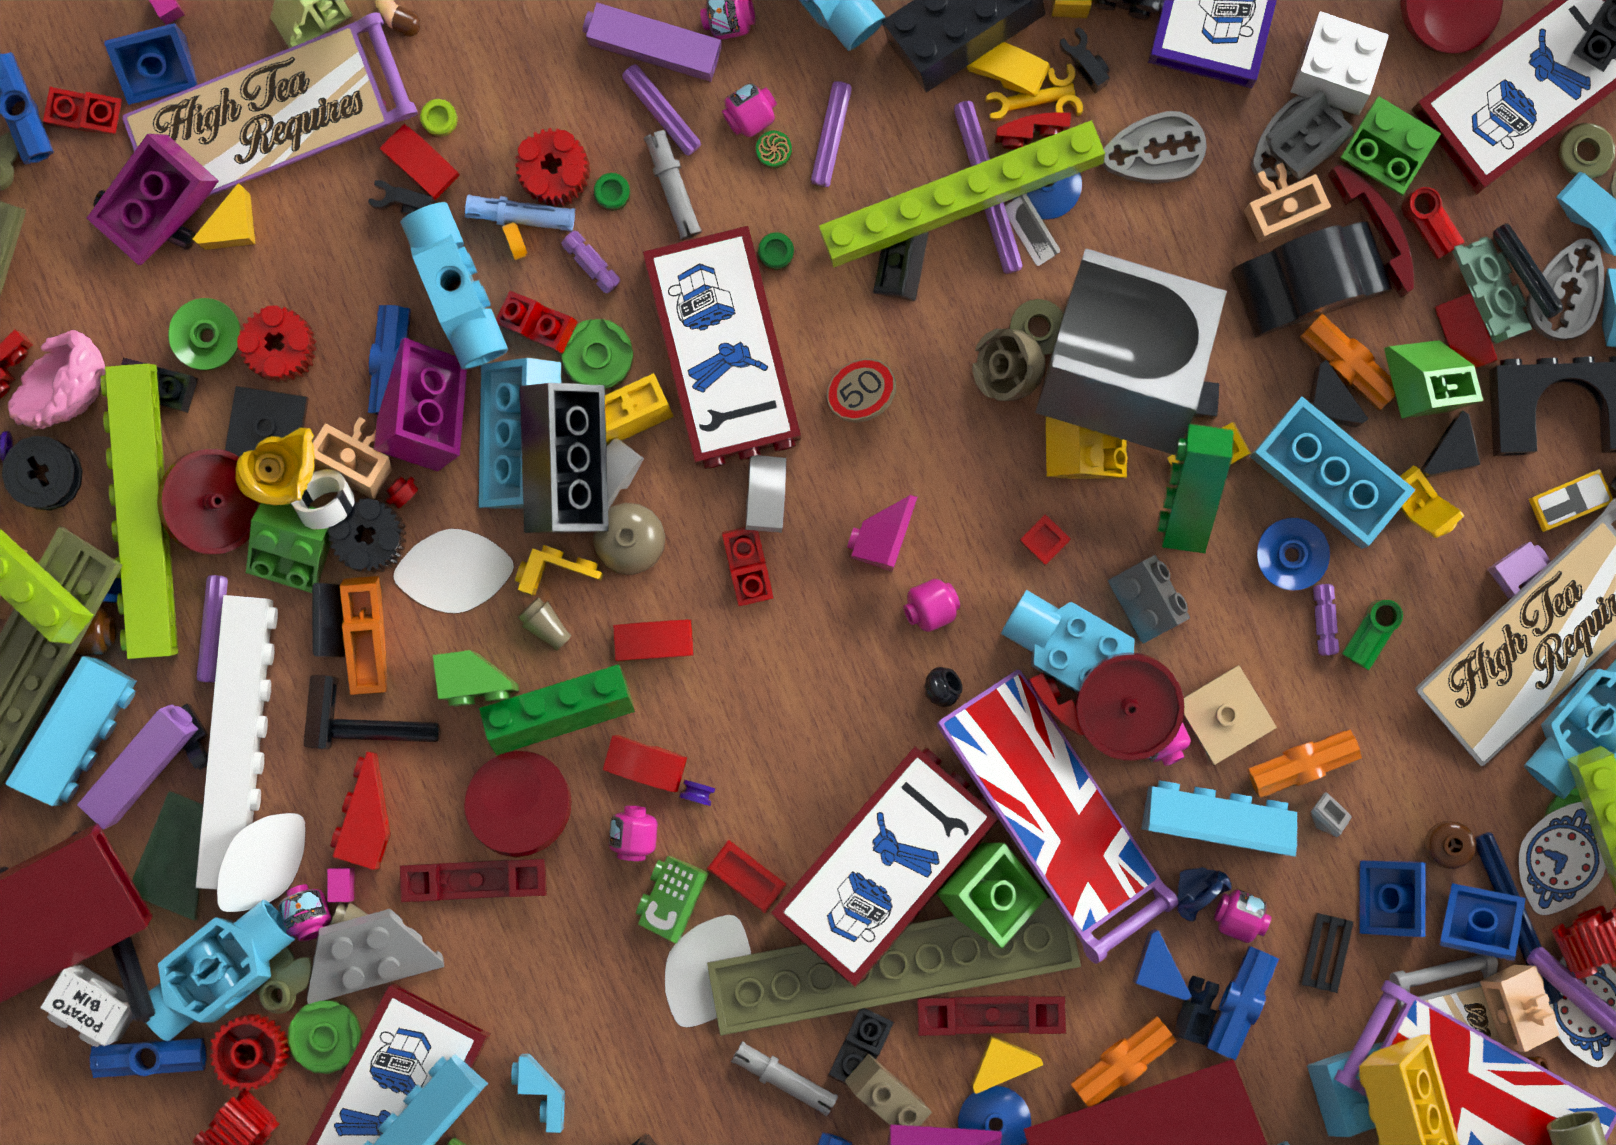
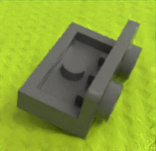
(1308, 135)
(1149, 598)

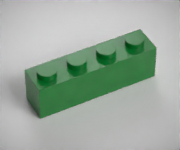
(1196, 488)
(557, 709)

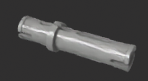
(667, 170)
(784, 1078)

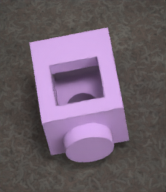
(1519, 568)

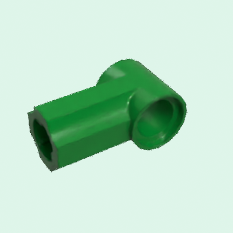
(1371, 636)

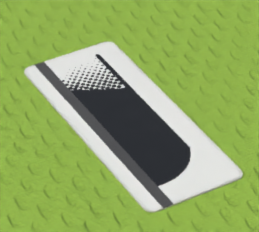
(1031, 230)

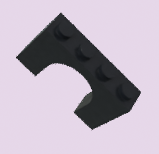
(1518, 388)

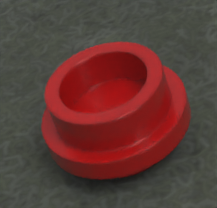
(401, 491)

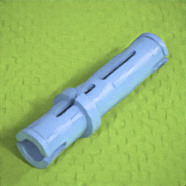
(527, 214)

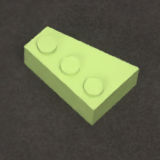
(307, 19)

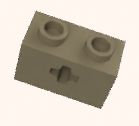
(886, 1094)

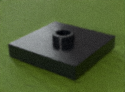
(262, 415)

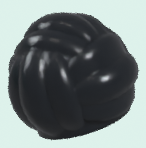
(943, 686)

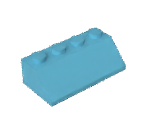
(501, 427)
(1332, 473)
(72, 732)
(1220, 820)
(434, 1107)

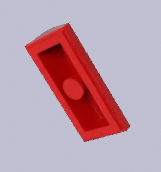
(1466, 330)

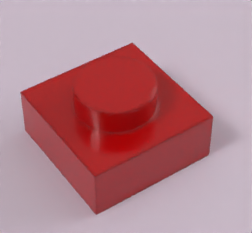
(1045, 539)

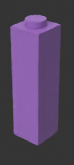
(652, 41)
(138, 765)

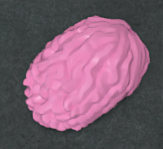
(59, 382)

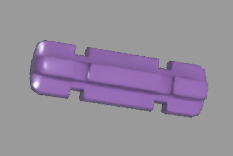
(590, 262)
(1326, 619)

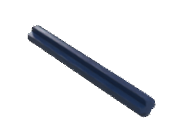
(1503, 883)

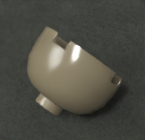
(1008, 364)
(633, 539)

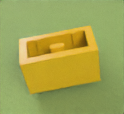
(1083, 453)

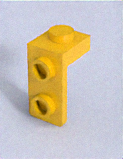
(1427, 508)
(531, 572)

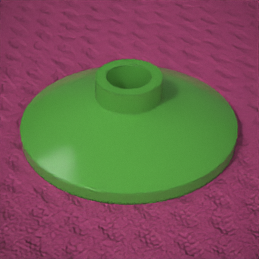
(187, 330)

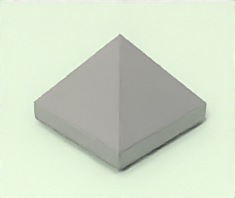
(1330, 815)

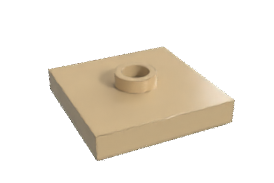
(1227, 715)

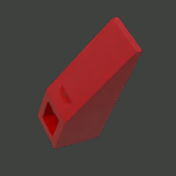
(366, 823)

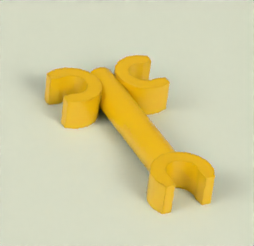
(1061, 91)

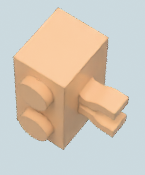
(1285, 207)
(356, 461)
(1520, 1007)

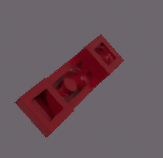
(1353, 187)
(473, 880)
(991, 1015)

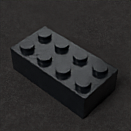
(948, 35)
(564, 458)

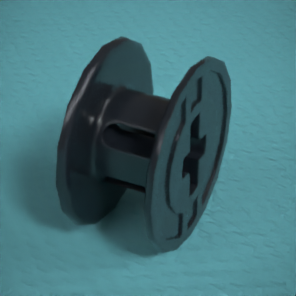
(21, 470)

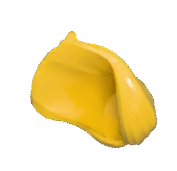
(291, 467)

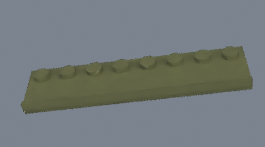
(28, 659)

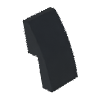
(1599, 39)
(174, 387)
(863, 1038)

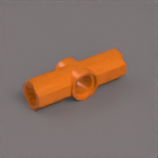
(1350, 361)
(1304, 763)
(1123, 1062)

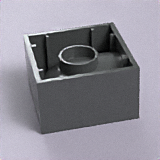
(1131, 352)

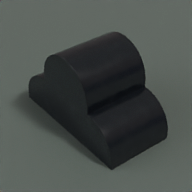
(1311, 277)

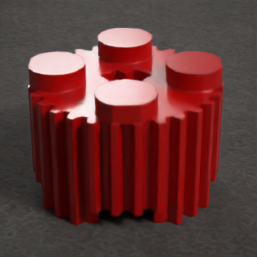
(549, 147)
(261, 332)
(1588, 941)
(228, 1053)
(239, 1123)

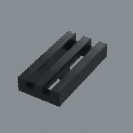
(1340, 957)

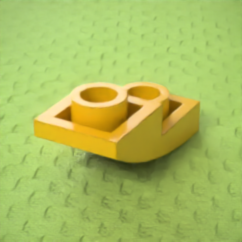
(1013, 67)

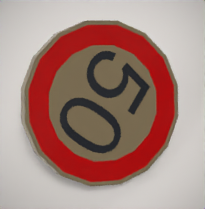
(861, 390)

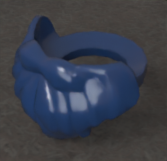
(1198, 888)

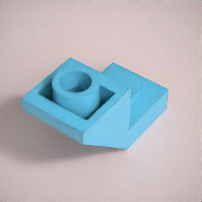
(1591, 207)
(536, 1081)

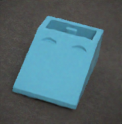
(1342, 1108)

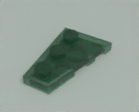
(171, 856)

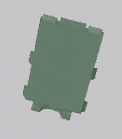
(1492, 289)

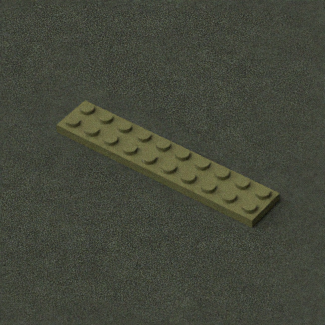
(923, 962)

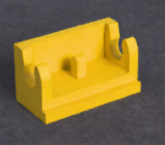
(635, 408)

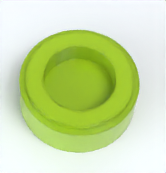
(438, 117)

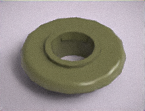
(1598, 138)
(1039, 308)

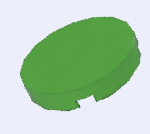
(598, 354)
(324, 1036)

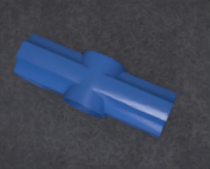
(27, 127)
(391, 328)
(1242, 1002)
(171, 1057)

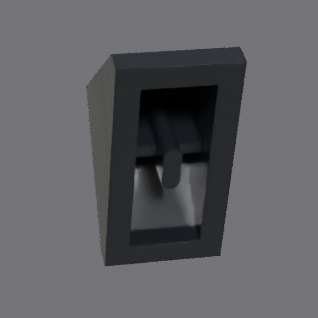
(1333, 398)
(1454, 450)

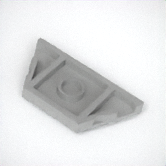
(367, 954)

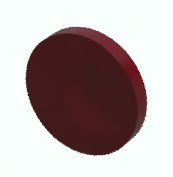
(1451, 24)
(204, 504)
(1130, 706)
(518, 803)

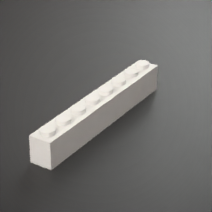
(236, 728)

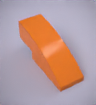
(364, 634)

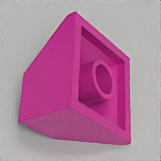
(882, 535)

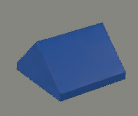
(152, 63)
(1392, 898)
(1482, 921)

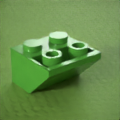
(1390, 145)
(1431, 379)
(285, 548)
(469, 675)

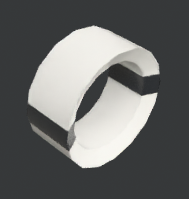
(332, 513)

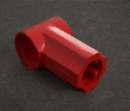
(1434, 226)

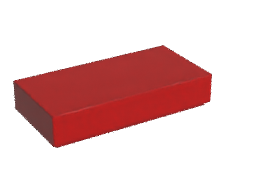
(746, 876)

